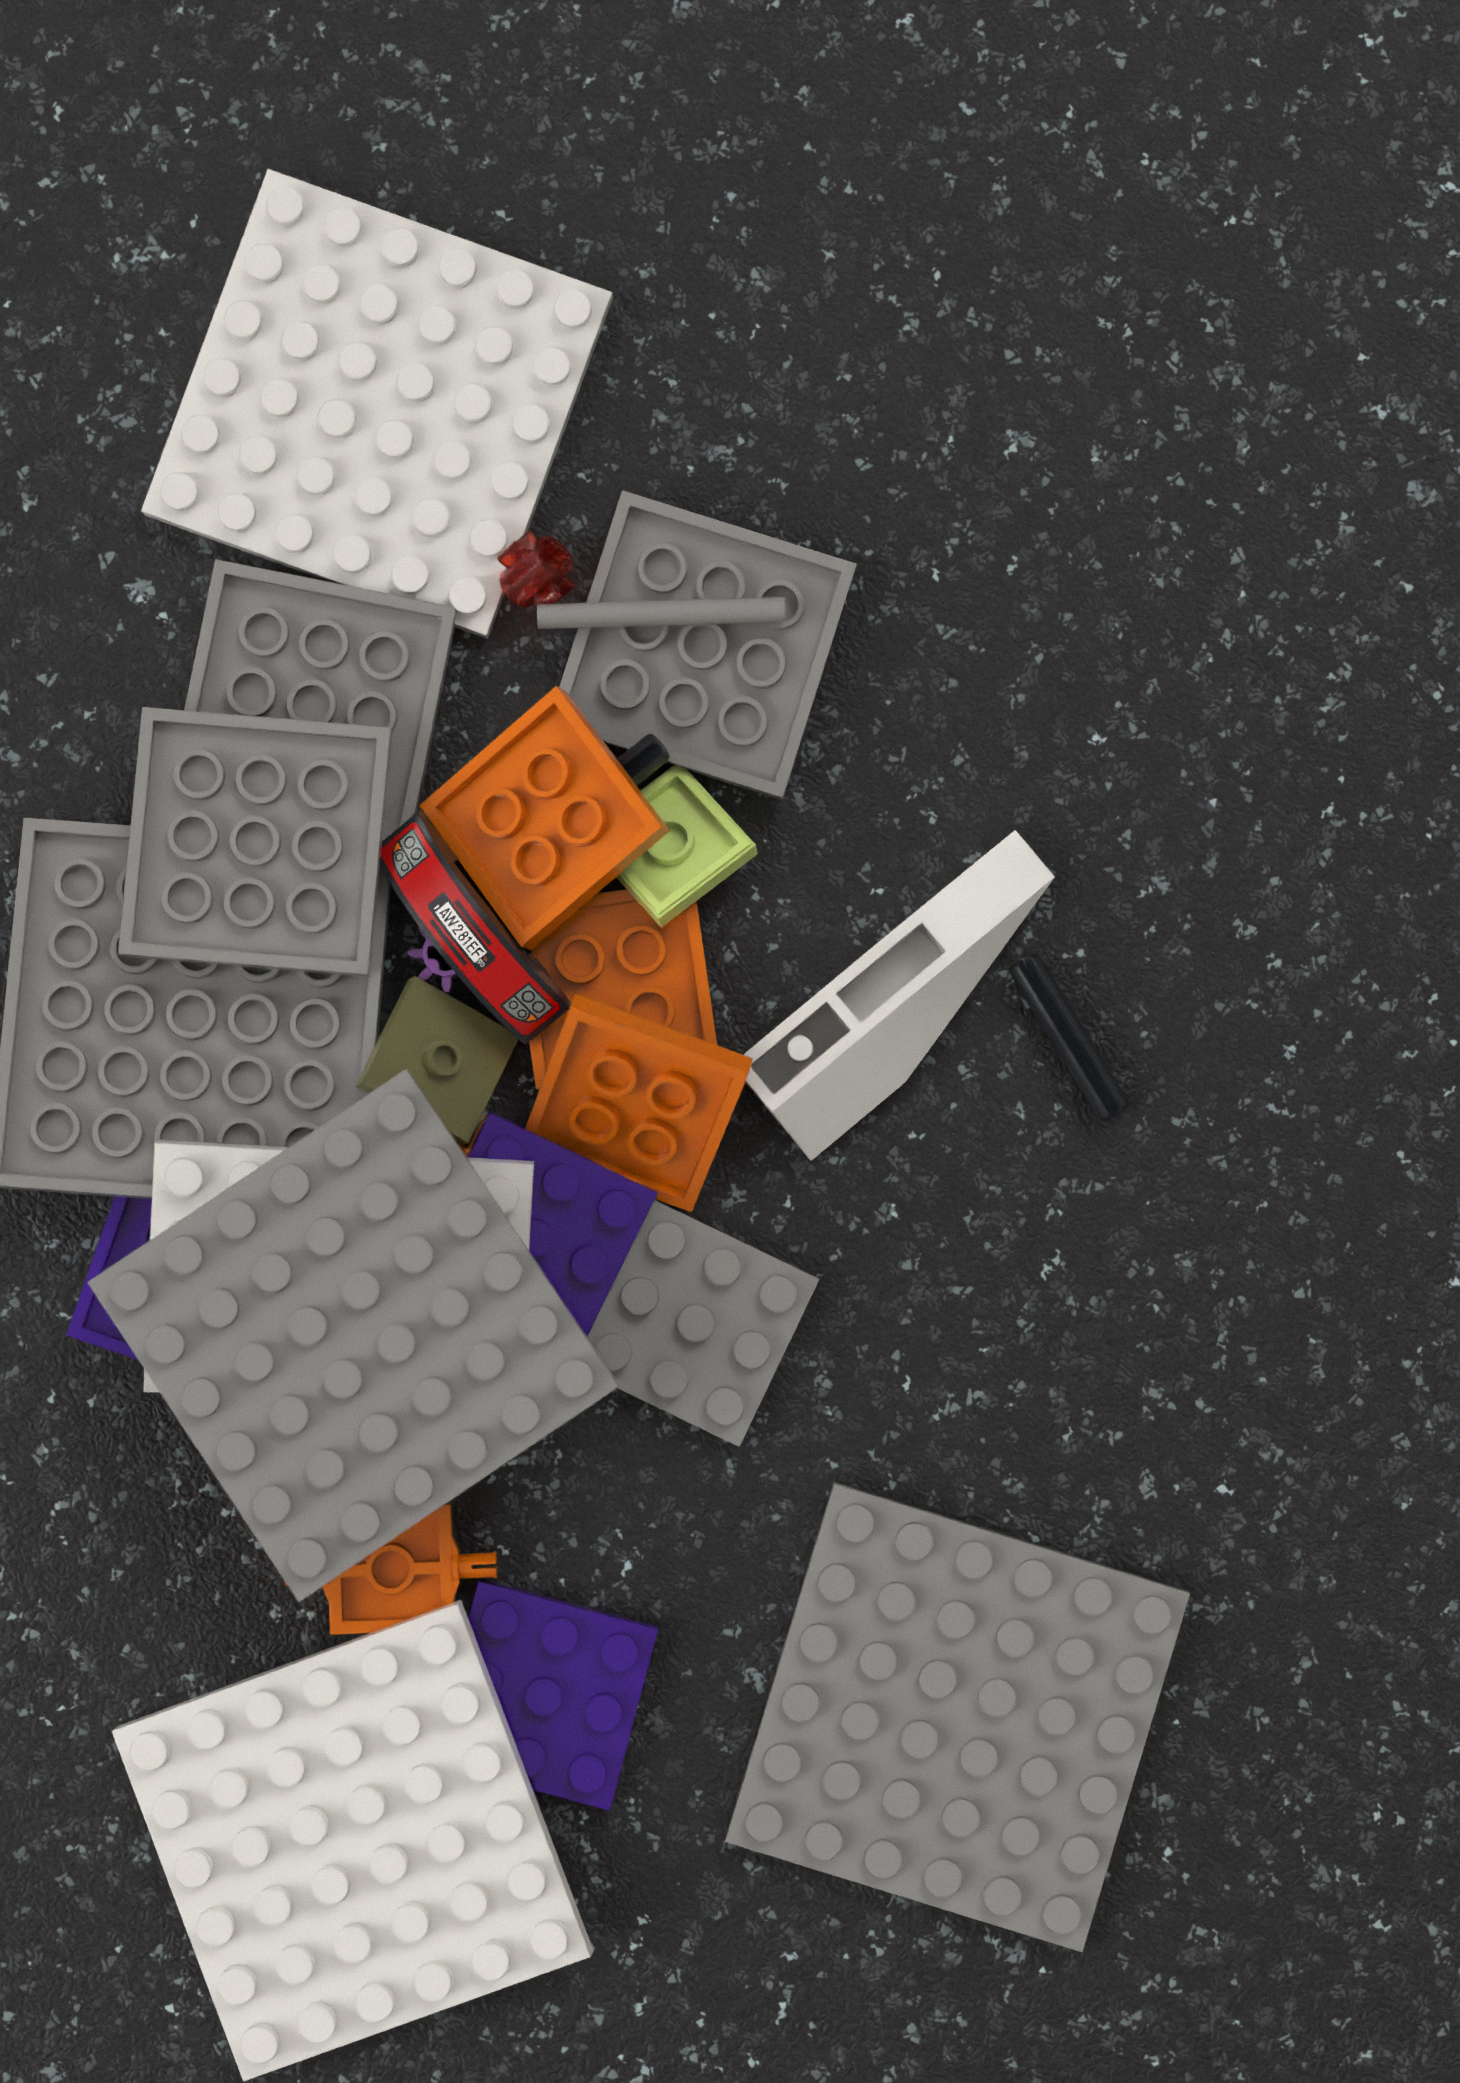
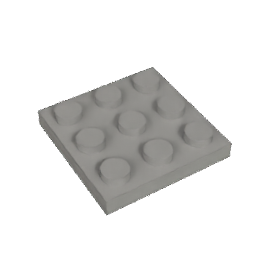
(699, 1322)

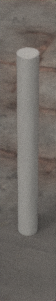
(661, 613)

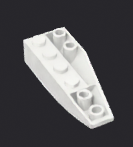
(891, 1005)

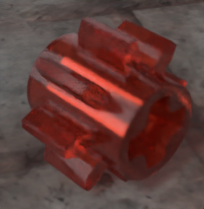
(535, 570)

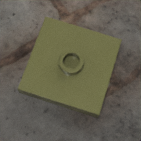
(448, 1051)

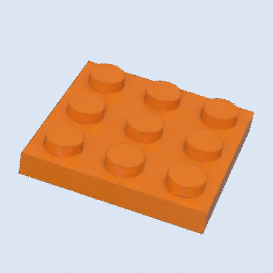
(544, 818)
(630, 963)
(639, 1098)

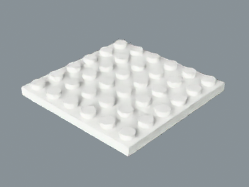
(376, 401)
(352, 1841)

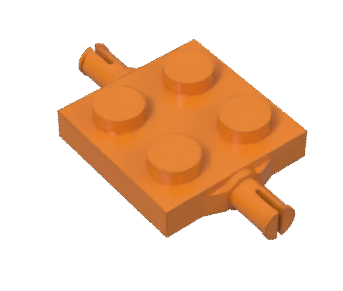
(404, 1577)

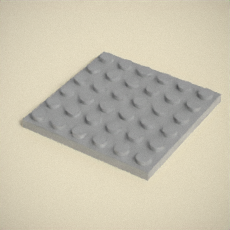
(147, 1050)
(353, 1334)
(957, 1717)

